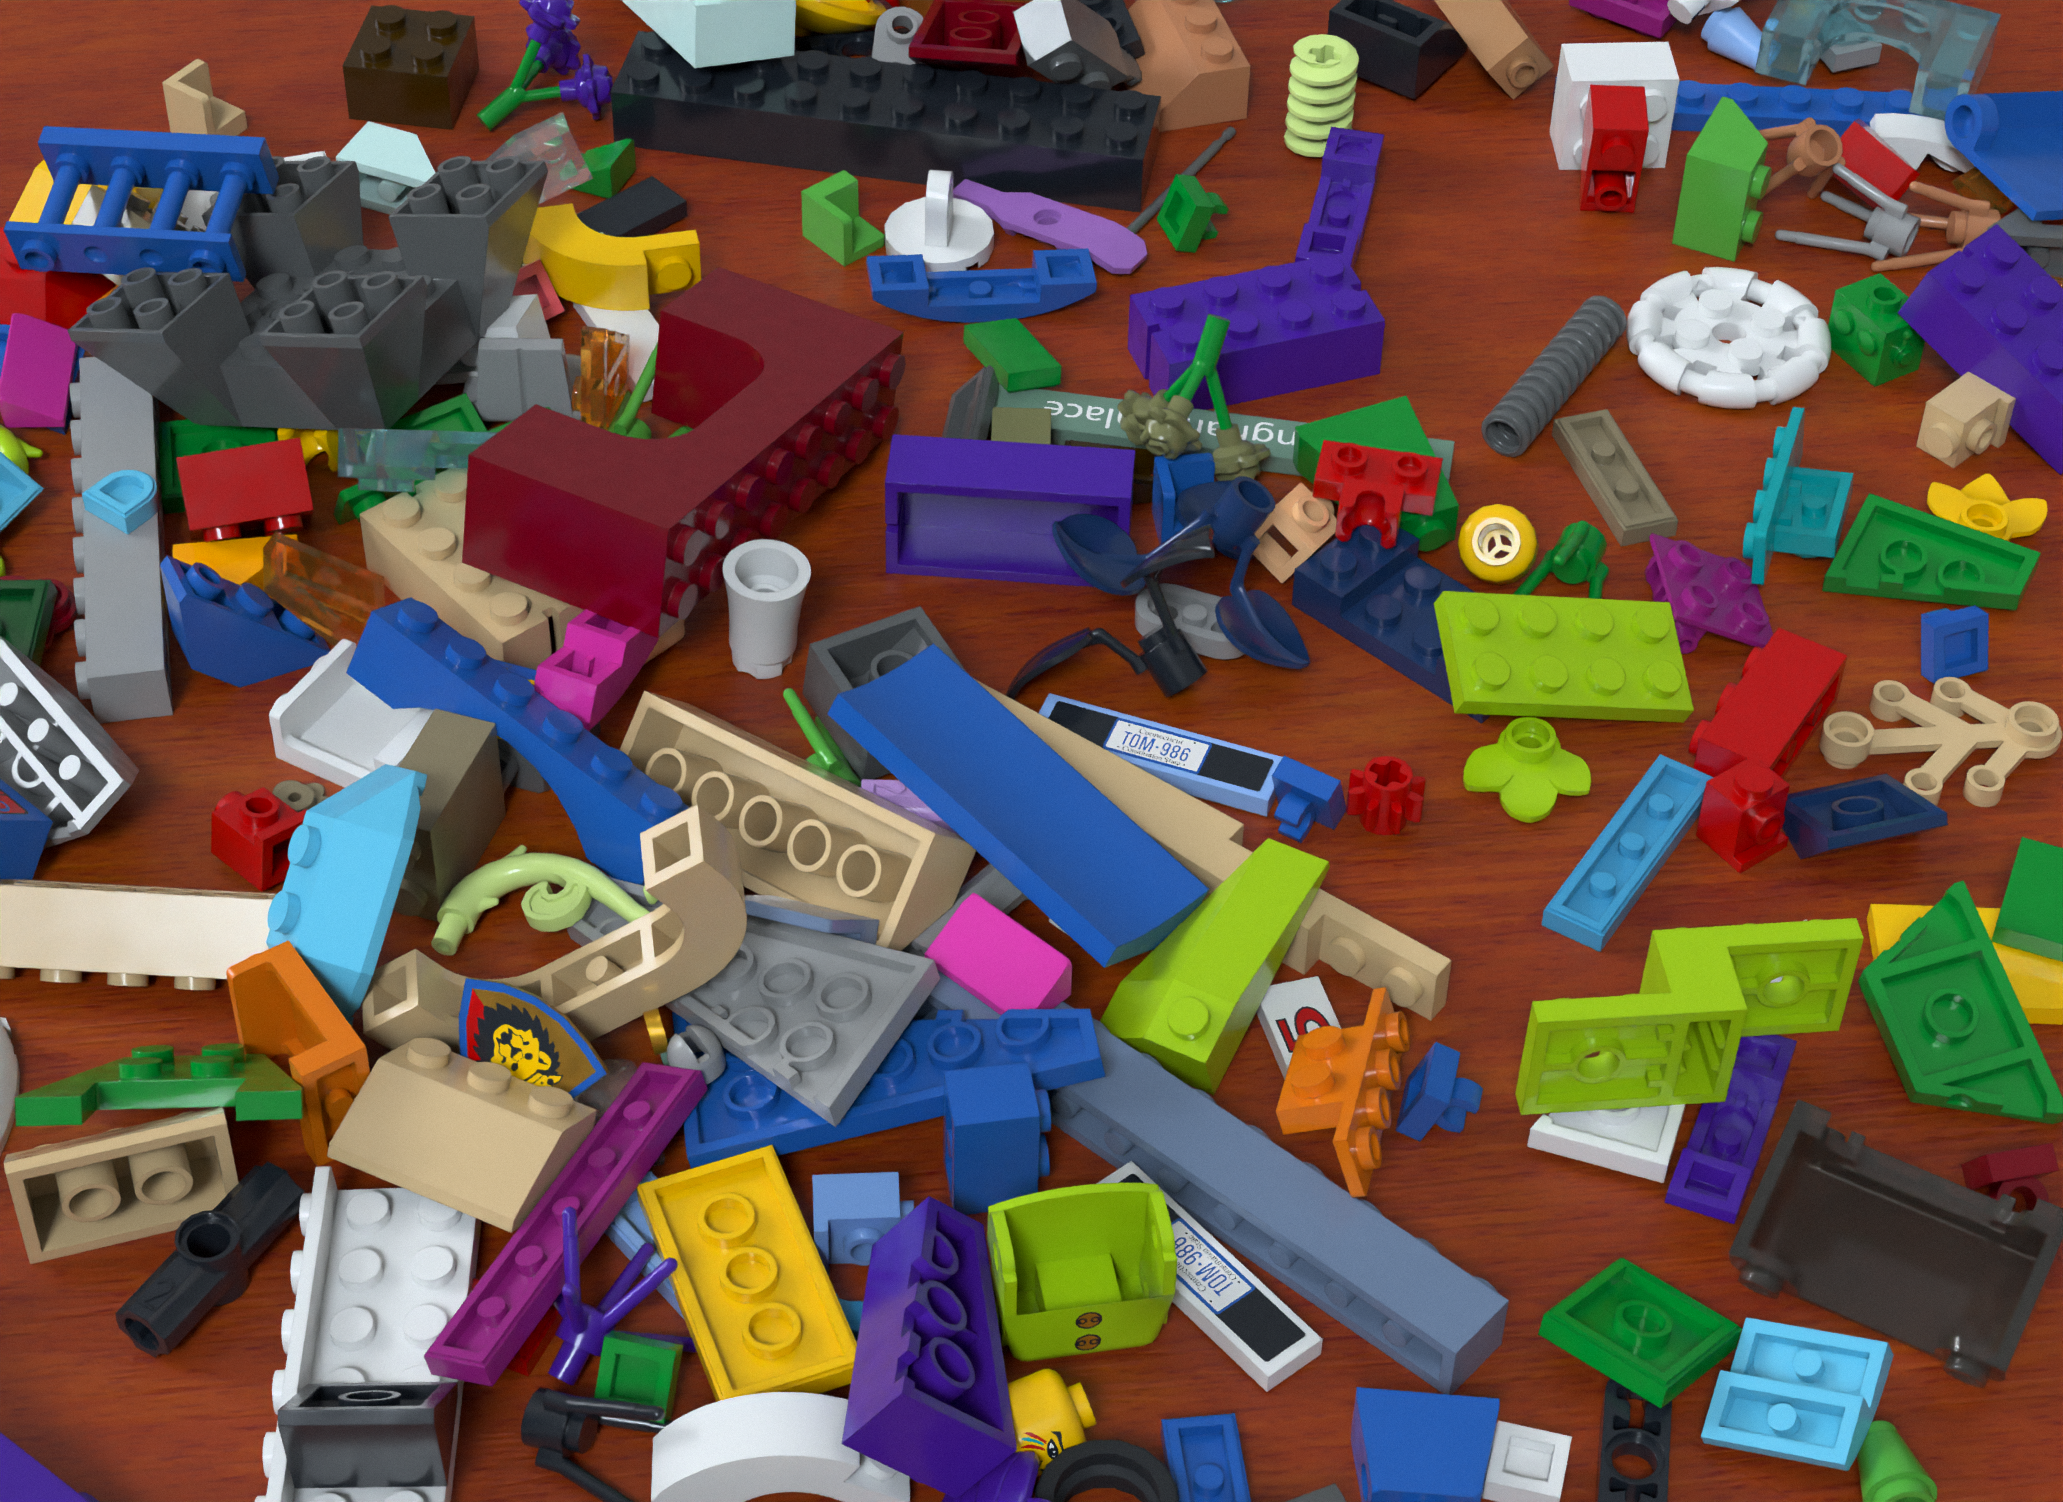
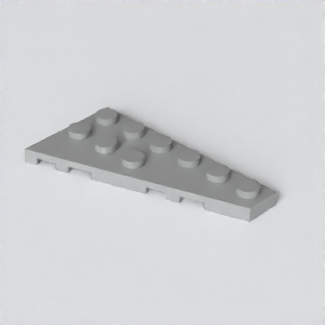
(799, 1003)

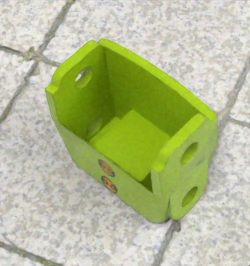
(1081, 1269)

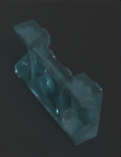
(395, 458)

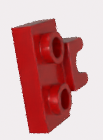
(1375, 486)

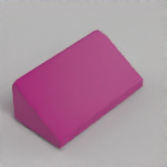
(36, 373)
(1000, 959)

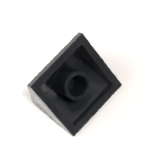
(369, 1434)

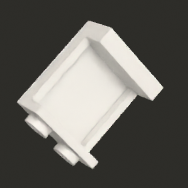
(338, 725)

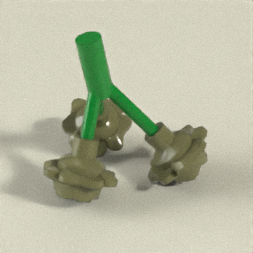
(1163, 420)

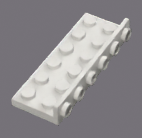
(370, 1300)

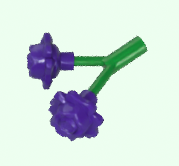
(555, 47)

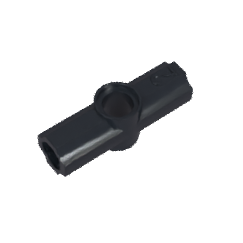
(210, 1260)

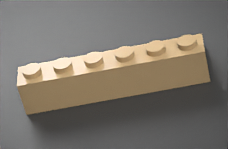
(801, 826)
(128, 931)

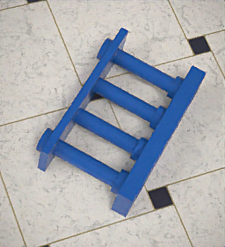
(148, 161)

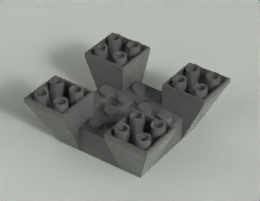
(331, 325)

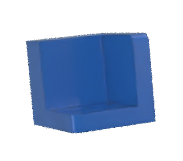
(1169, 480)

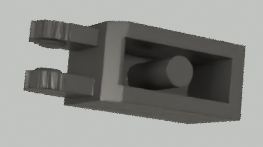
(1073, 45)

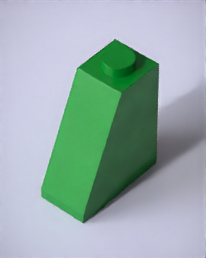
(1389, 427)

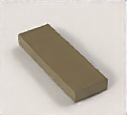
(1614, 477)

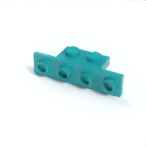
(1798, 507)

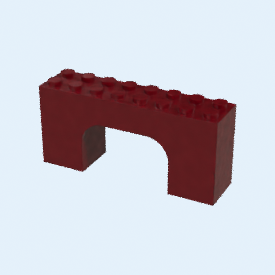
(641, 527)

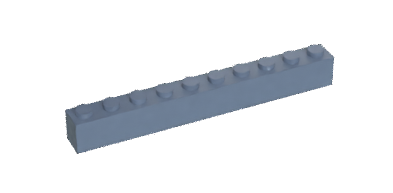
(1274, 1209)

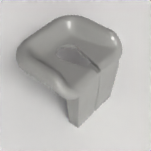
(520, 374)

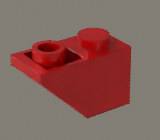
(1613, 148)

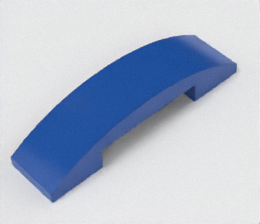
(982, 295)

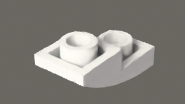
(1916, 137)

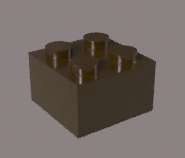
(411, 67)

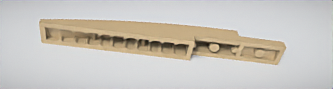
(1212, 850)

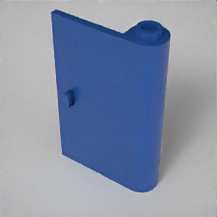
(2015, 145)

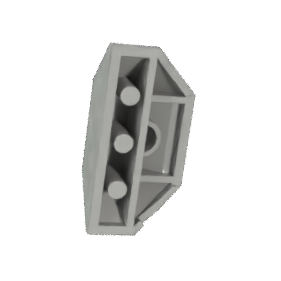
(56, 750)

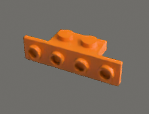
(1347, 1084)

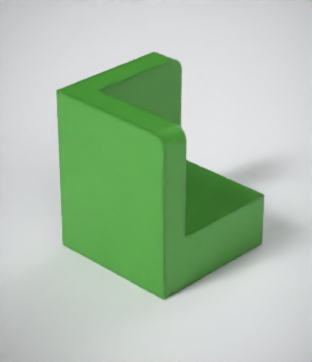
(834, 221)

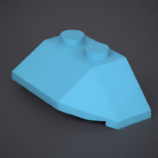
(347, 880)

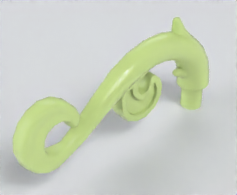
(541, 907)

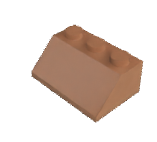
(1190, 63)

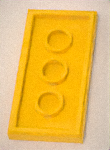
(749, 1278)

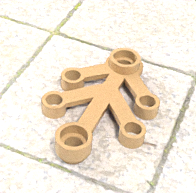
(2020, 732)

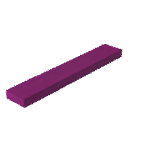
(597, 1184)

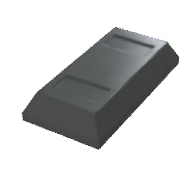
(972, 407)

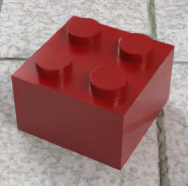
(246, 490)

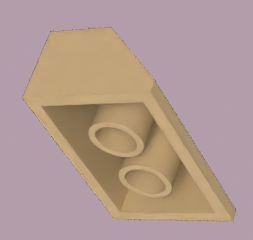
(461, 1132)
(120, 1183)

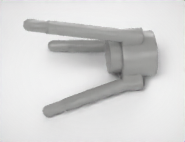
(1888, 228)

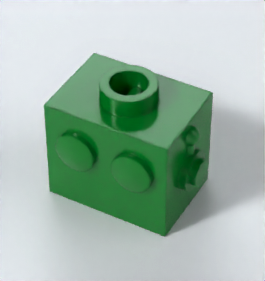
(1872, 333)

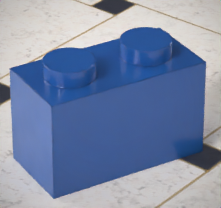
(993, 1135)

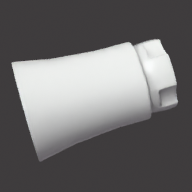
(765, 601)

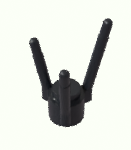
(568, 1424)

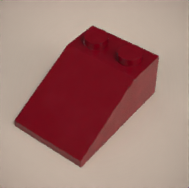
(971, 37)

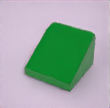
(610, 167)

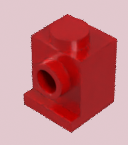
(1744, 814)
(248, 830)

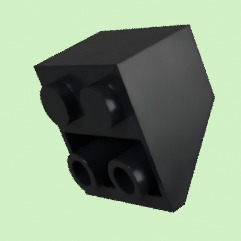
(1396, 43)

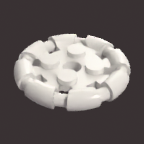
(1681, 337)

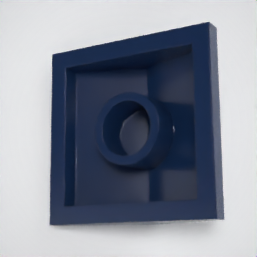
(1857, 815)

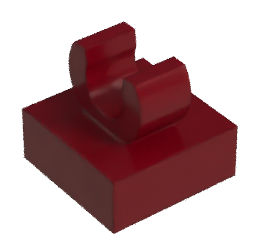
(2013, 1171)

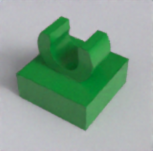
(1188, 213)
(639, 1371)

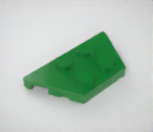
(1957, 1019)

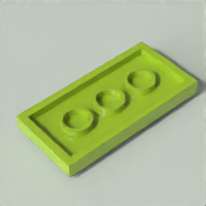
(1562, 657)

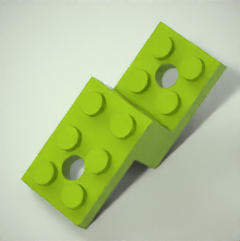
(1687, 1021)

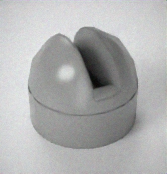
(697, 1039)

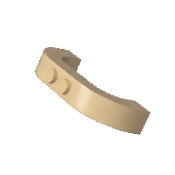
(613, 980)

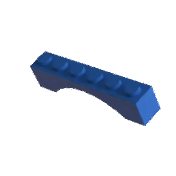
(424, 663)

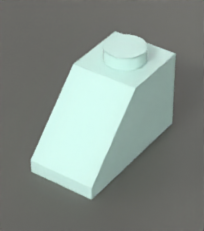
(388, 165)

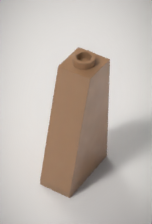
(1499, 41)

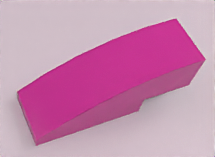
(593, 666)

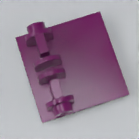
(1706, 594)

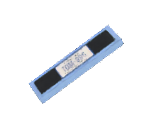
(1181, 758)

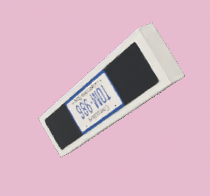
(1231, 1301)

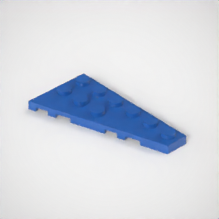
(751, 1112)

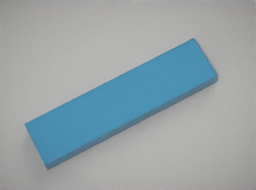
(1627, 854)

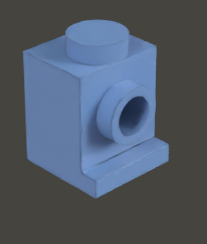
(854, 1214)

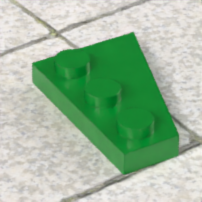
(1928, 559)

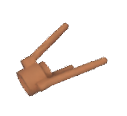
(1808, 154)
(1961, 227)

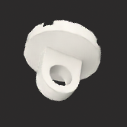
(941, 228)

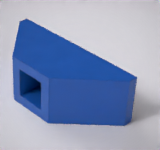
(233, 627)

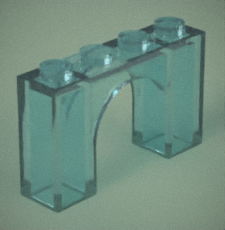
(1944, 37)

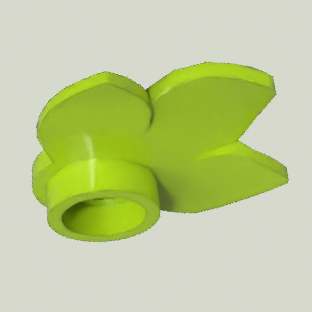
(1527, 770)

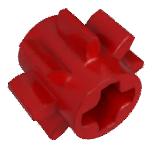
(1385, 795)

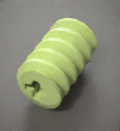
(1320, 92)

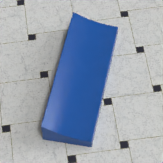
(1021, 806)

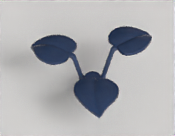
(1236, 510)

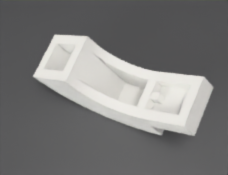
(764, 1448)

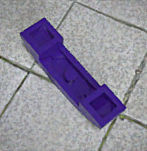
(1342, 195)
(1731, 1134)

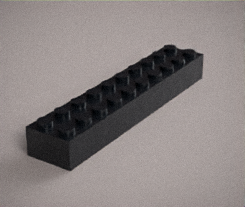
(893, 122)

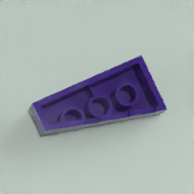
(930, 1355)

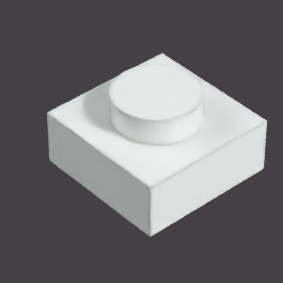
(1526, 1464)

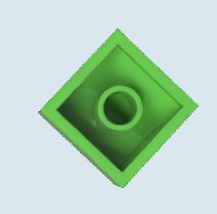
(1722, 185)

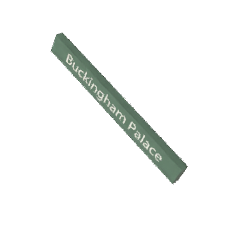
(1098, 421)

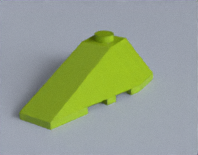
(1212, 971)

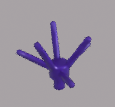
(584, 1325)

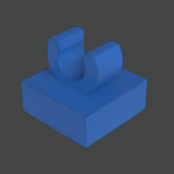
(1954, 642)
(1305, 797)
(1436, 1095)

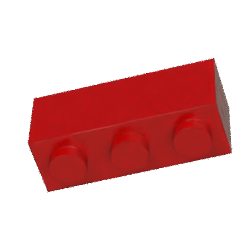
(1773, 707)

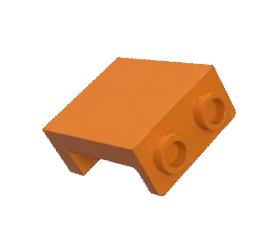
(287, 1011)

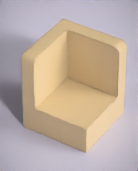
(195, 109)

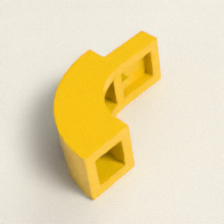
(609, 269)

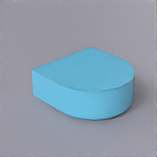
(123, 499)

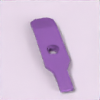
(1058, 224)

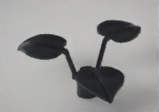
(1165, 648)

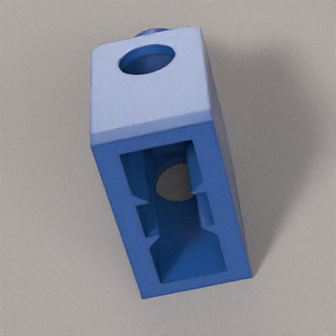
(1421, 1445)

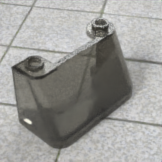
(1897, 1248)

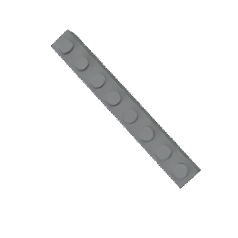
(122, 580)

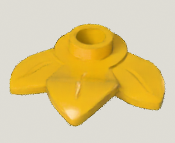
(1987, 509)

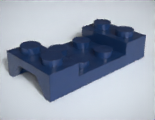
(1381, 603)

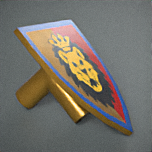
(526, 1037)

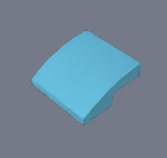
(1798, 1394)

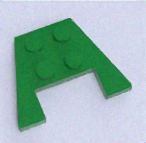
(161, 1080)

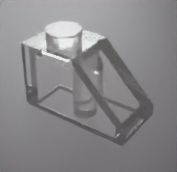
(557, 146)

